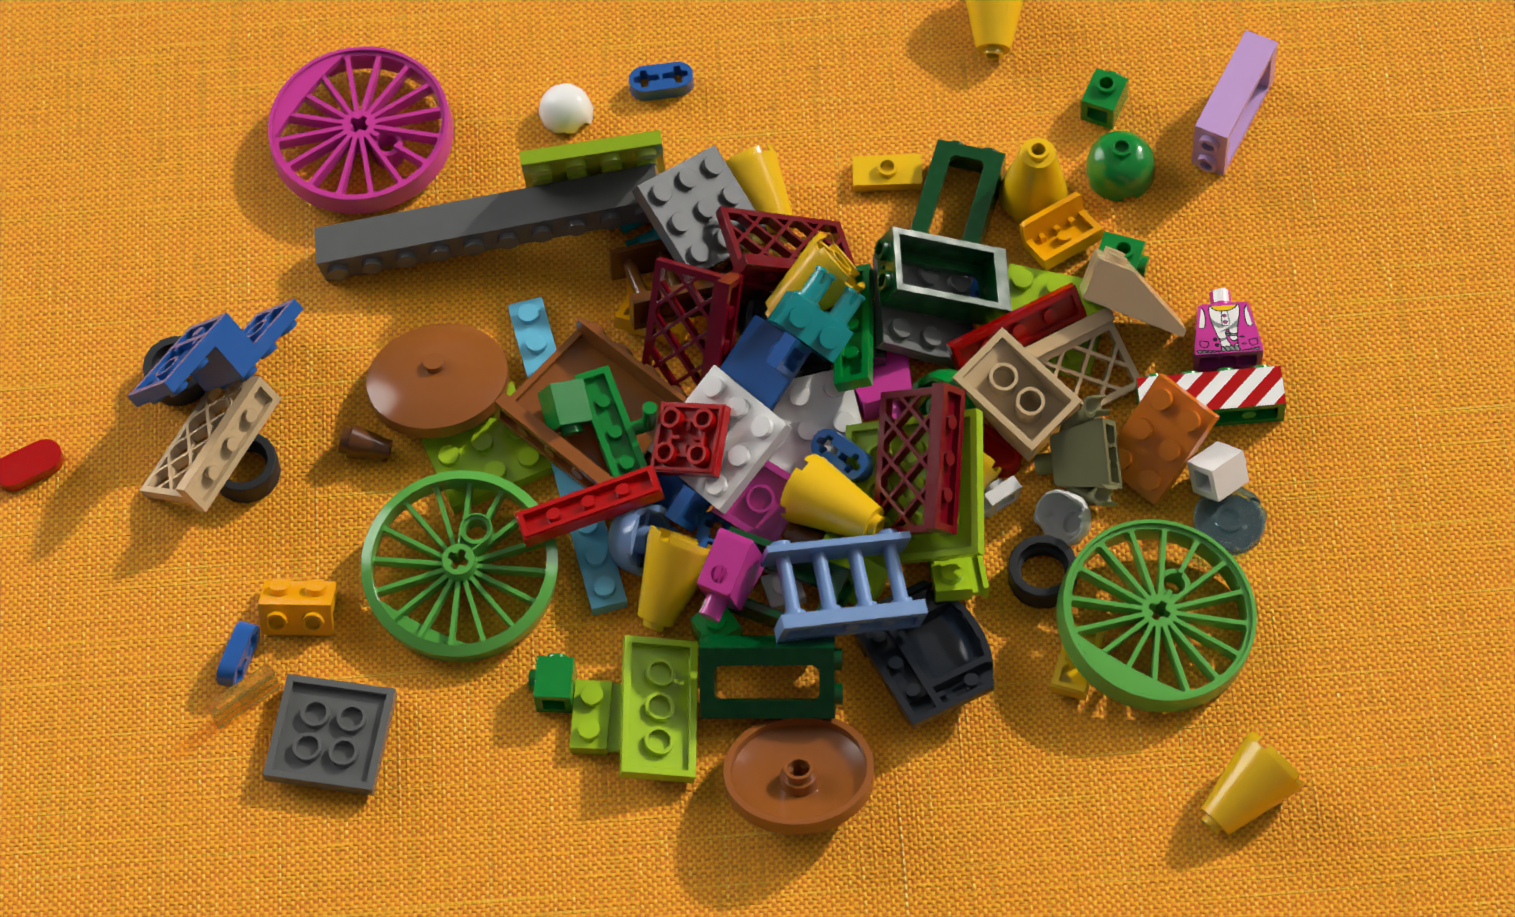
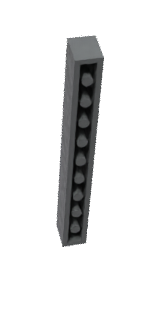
(481, 224)

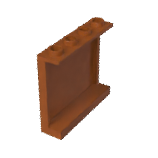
(581, 352)

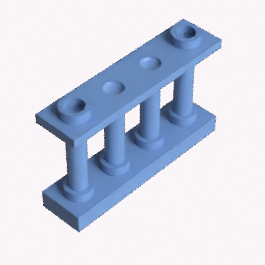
(831, 618)

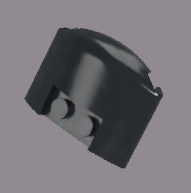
(934, 664)

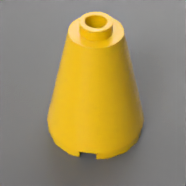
(994, 25)
(761, 180)
(1032, 180)
(829, 258)
(829, 501)
(669, 576)
(1249, 787)

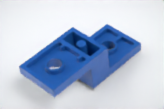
(216, 353)

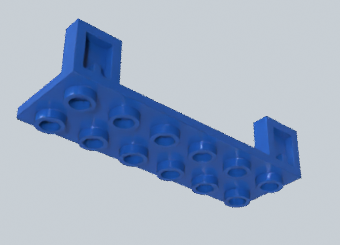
(765, 366)

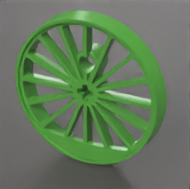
(421, 637)
(1119, 679)

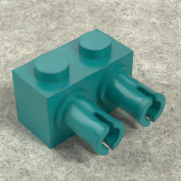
(820, 331)

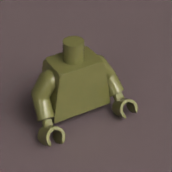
(1085, 455)

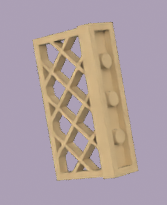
(1078, 333)
(215, 458)

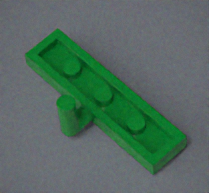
(855, 363)
(612, 425)

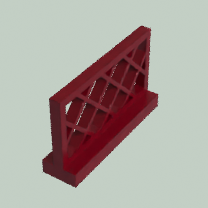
(761, 268)
(720, 317)
(940, 460)

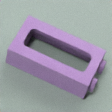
(1234, 103)

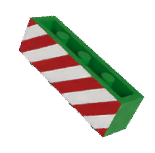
(1234, 395)

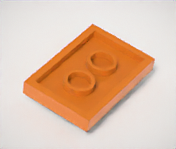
(1162, 438)

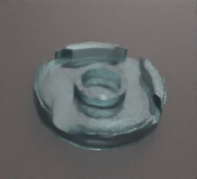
(1233, 522)

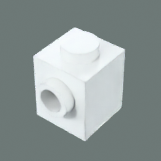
(1218, 471)

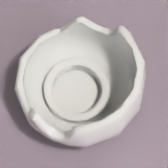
(565, 108)
(1063, 516)

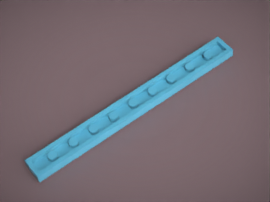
(590, 543)

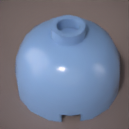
(629, 536)

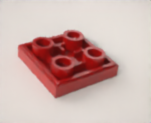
(690, 439)

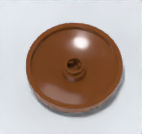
(437, 380)
(799, 774)

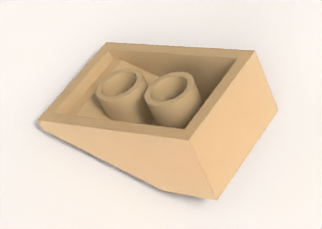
(1120, 287)
(1016, 393)

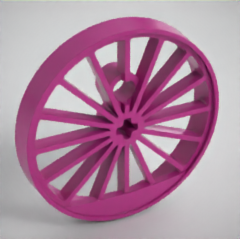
(359, 130)

